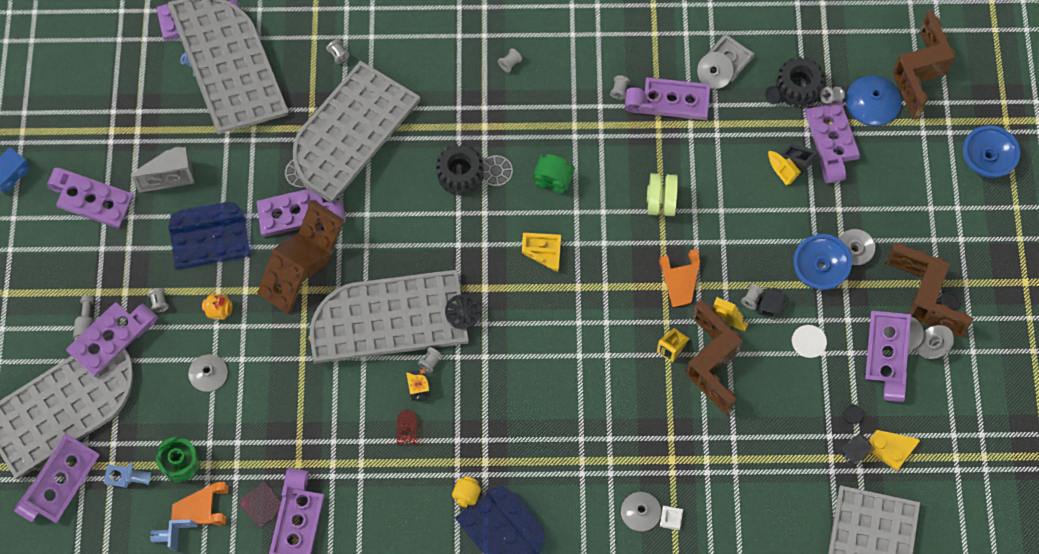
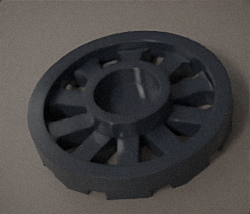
(463, 311)

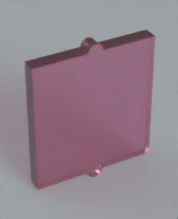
(261, 505)

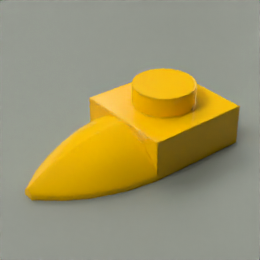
(783, 167)

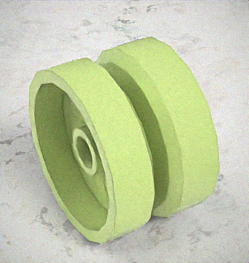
(661, 194)

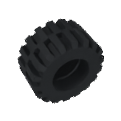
(803, 69)
(459, 155)

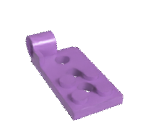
(34, 500)

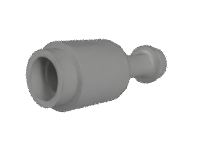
(83, 322)

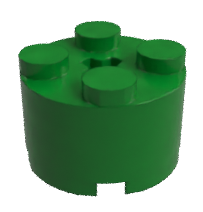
(553, 173)
(178, 470)

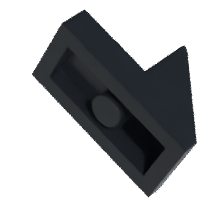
(800, 156)

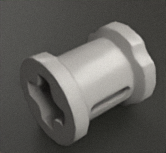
(337, 51)
(510, 60)
(620, 87)
(828, 95)
(752, 297)
(158, 300)
(430, 360)

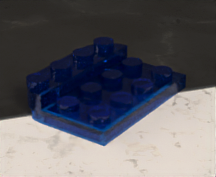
(208, 235)
(502, 524)

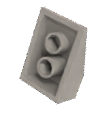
(165, 171)

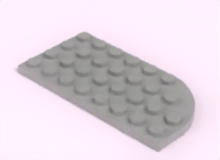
(228, 63)
(349, 130)
(386, 317)
(59, 404)
(872, 523)

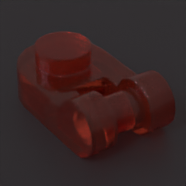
(406, 422)

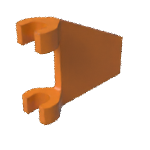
(681, 280)
(199, 506)

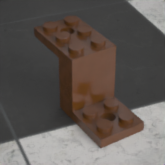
(923, 64)
(300, 256)
(932, 274)
(714, 357)

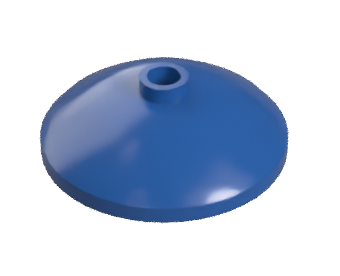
(873, 109)
(995, 143)
(822, 250)

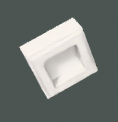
(671, 517)

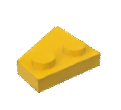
(542, 248)
(729, 313)
(892, 448)

